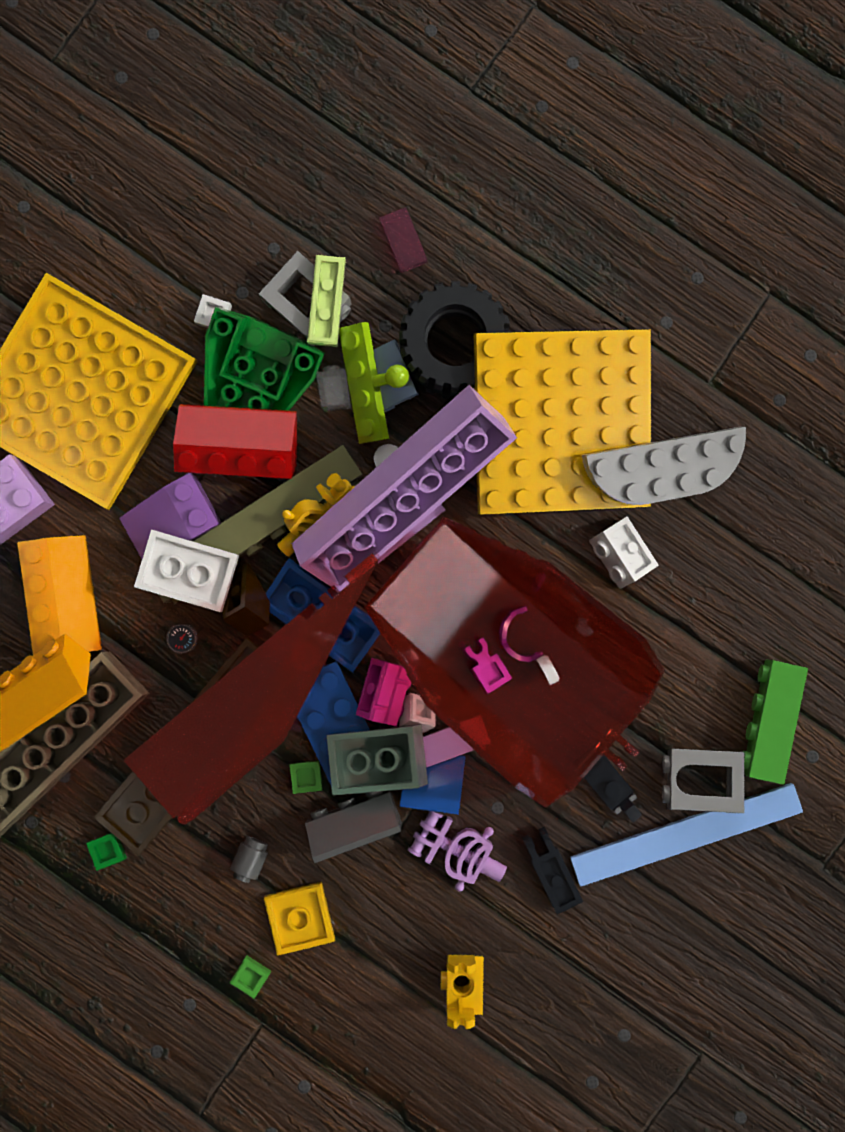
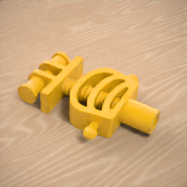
(309, 511)

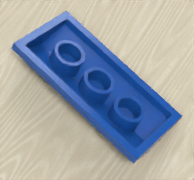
(297, 589)

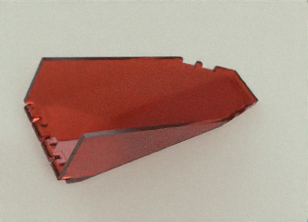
(247, 709)

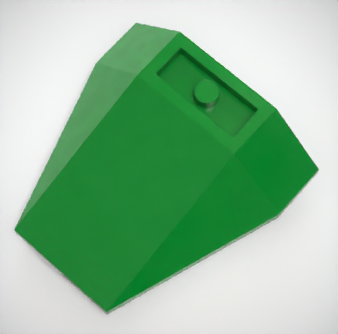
(255, 363)

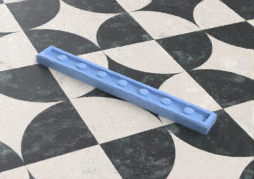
(684, 835)

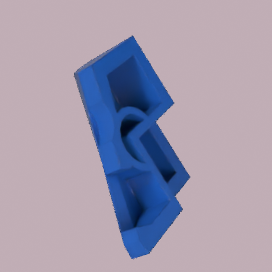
(442, 790)

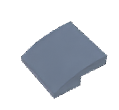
(386, 356)

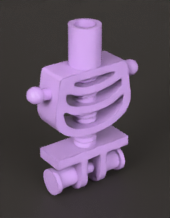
(483, 863)

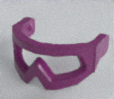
(503, 637)

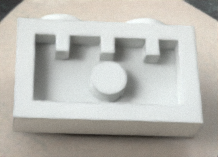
(623, 553)

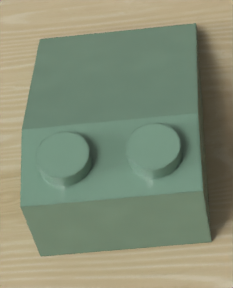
(377, 760)

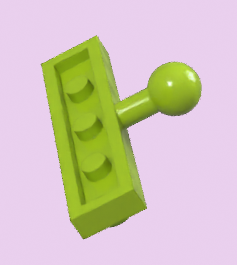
(366, 382)

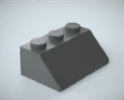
(352, 824)

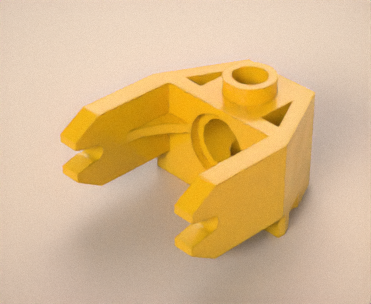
(467, 1000)

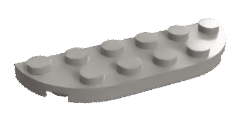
(667, 467)

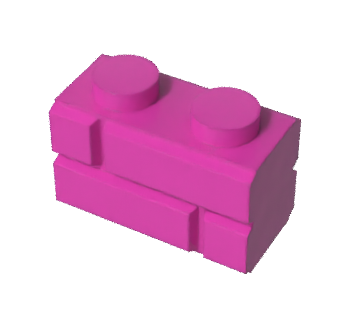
(383, 692)

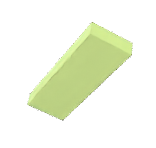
(326, 300)

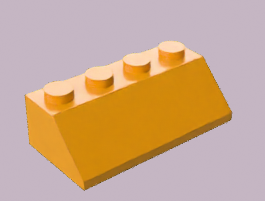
(59, 591)
(41, 687)

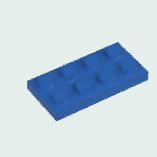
(329, 711)

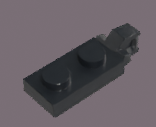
(612, 788)

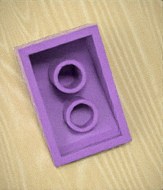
(175, 510)

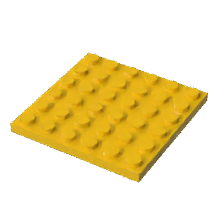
(84, 390)
(562, 400)

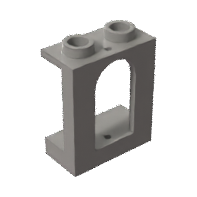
(273, 292)
(735, 781)

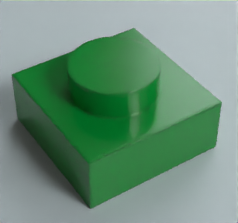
(106, 851)

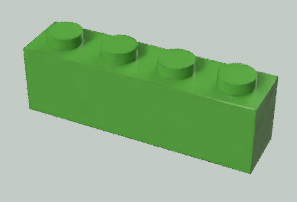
(774, 720)

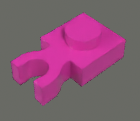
(489, 669)

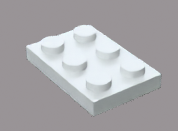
(186, 571)

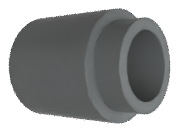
(249, 859)

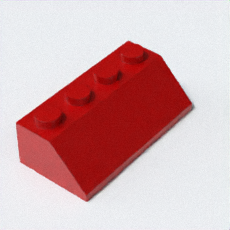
(235, 441)

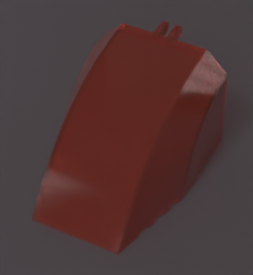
(529, 731)

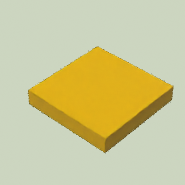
(299, 918)

